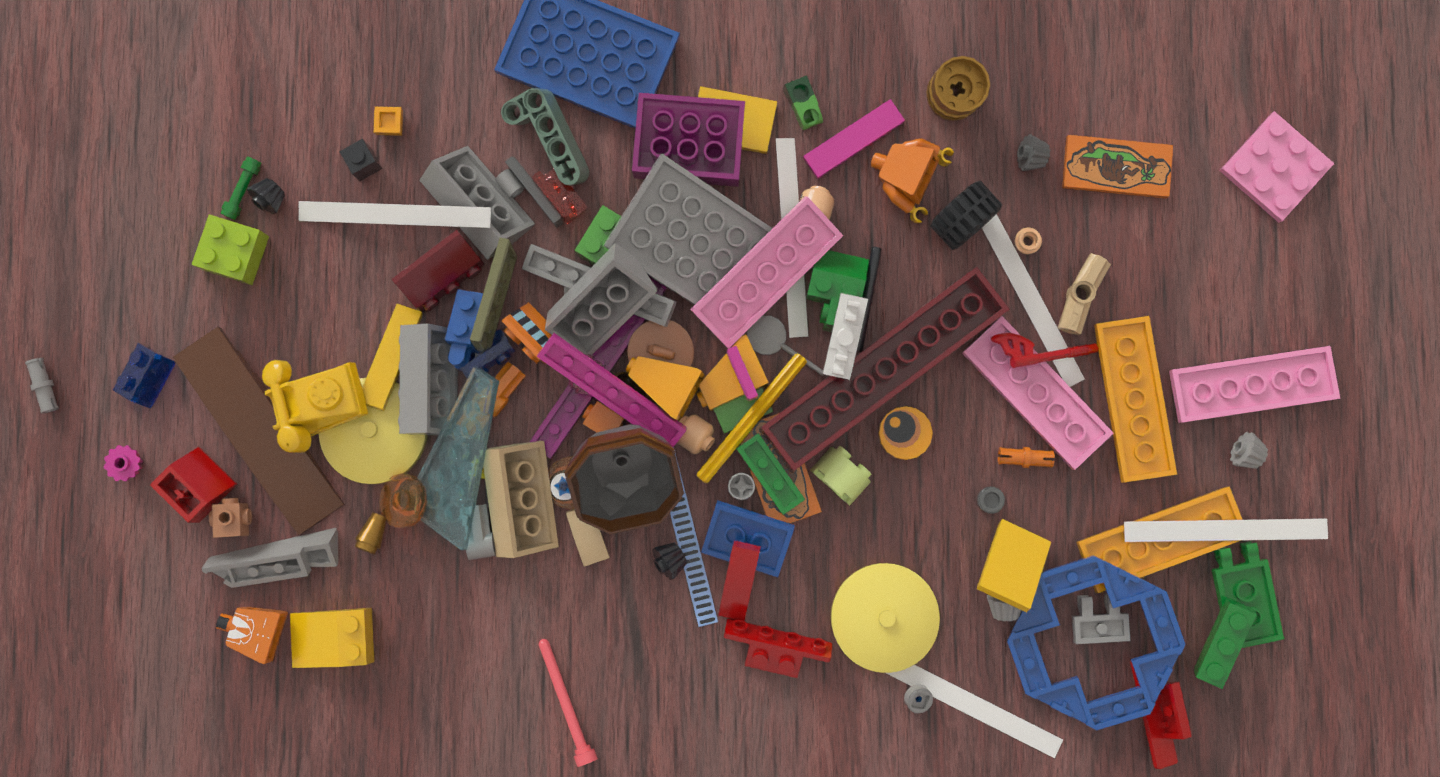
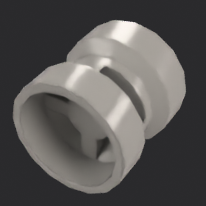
(741, 486)

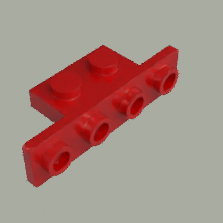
(775, 649)
(1166, 723)

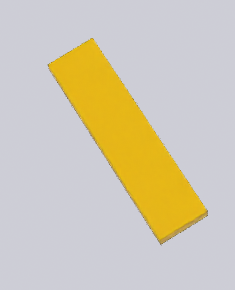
(385, 365)

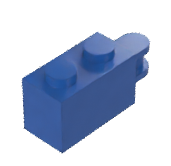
(461, 326)

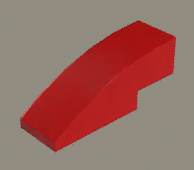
(739, 580)

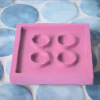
(1276, 167)

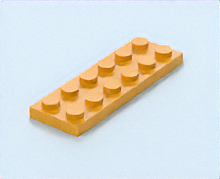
(1135, 399)
(1150, 557)

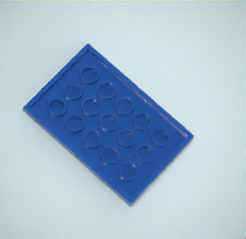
(588, 54)

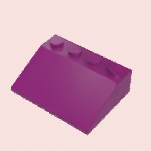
(692, 132)

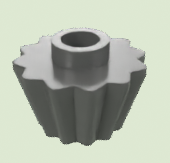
(1032, 153)

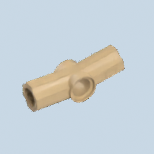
(1089, 279)

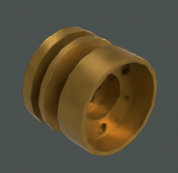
(969, 79)

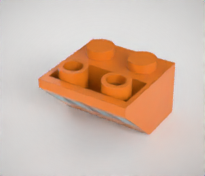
(528, 327)

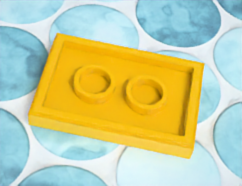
(758, 118)
(1014, 565)

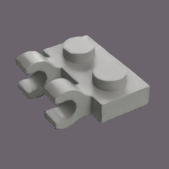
(1099, 627)

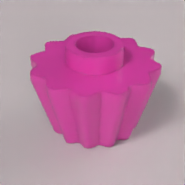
(115, 460)

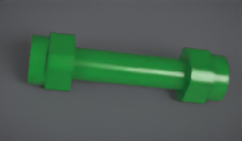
(250, 168)

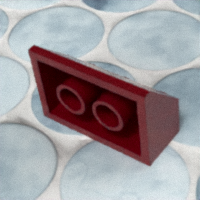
(439, 272)

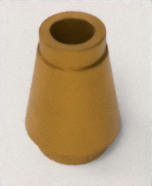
(371, 534)

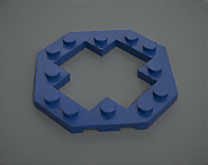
(1150, 669)

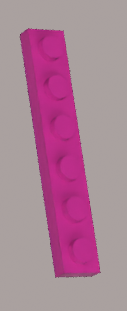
(609, 389)

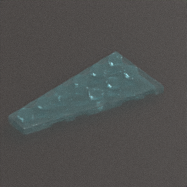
(457, 460)

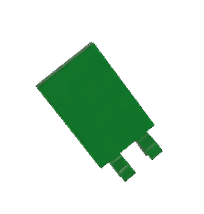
(1252, 586)

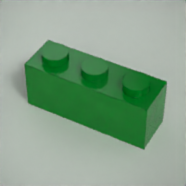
(1224, 642)

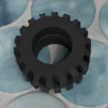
(966, 215)

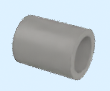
(509, 183)

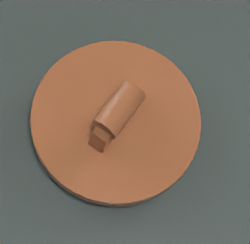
(661, 343)

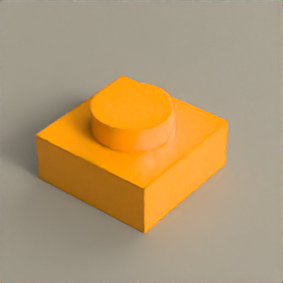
(388, 121)

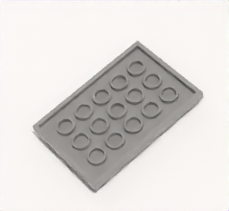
(685, 230)

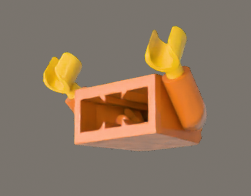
(908, 172)

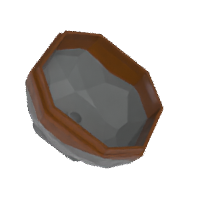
(624, 491)

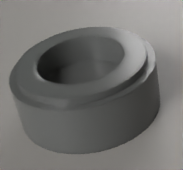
(990, 500)

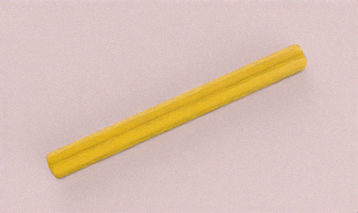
(751, 418)

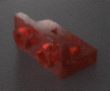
(560, 195)

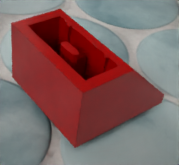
(193, 485)

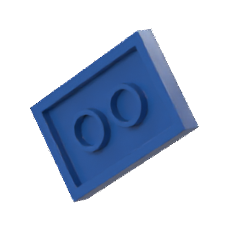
(746, 526)

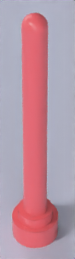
(583, 752)

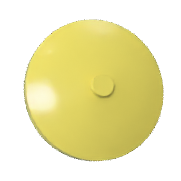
(371, 446)
(885, 617)

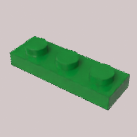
(770, 474)

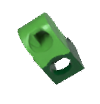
(803, 102)

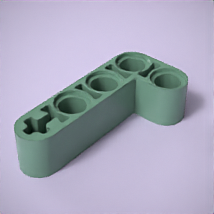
(550, 139)

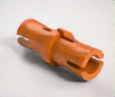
(1026, 457)

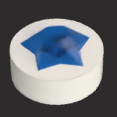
(560, 487)

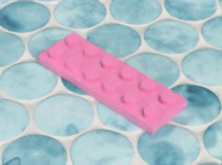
(767, 272)
(1254, 384)
(1040, 398)

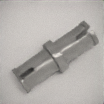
(42, 385)

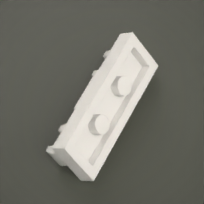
(845, 336)

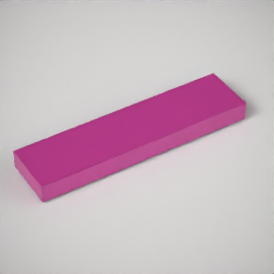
(853, 139)

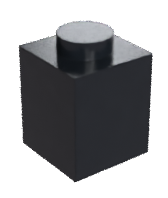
(360, 160)

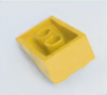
(332, 638)

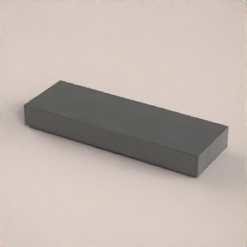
(534, 191)

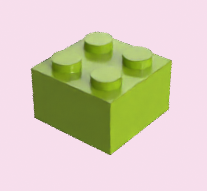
(230, 249)

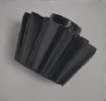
(266, 195)
(669, 559)

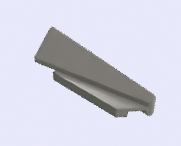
(276, 560)

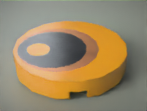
(905, 433)

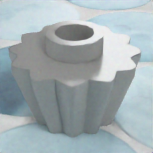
(1248, 451)
(1002, 610)

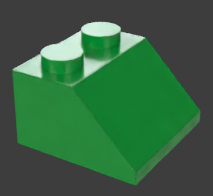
(835, 275)

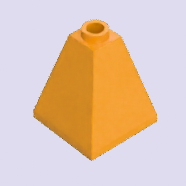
(666, 383)

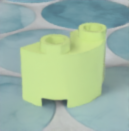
(841, 474)

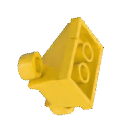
(312, 402)

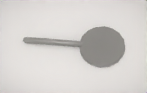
(768, 337)

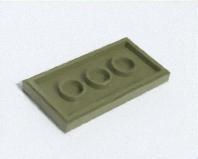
(494, 296)

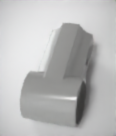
(481, 537)

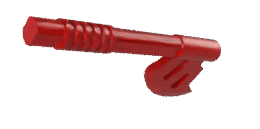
(1030, 358)

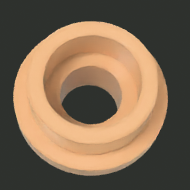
(1034, 235)

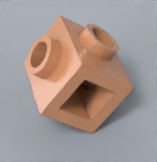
(230, 518)

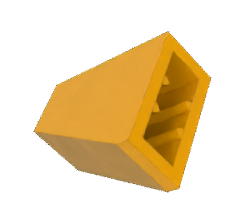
(722, 383)

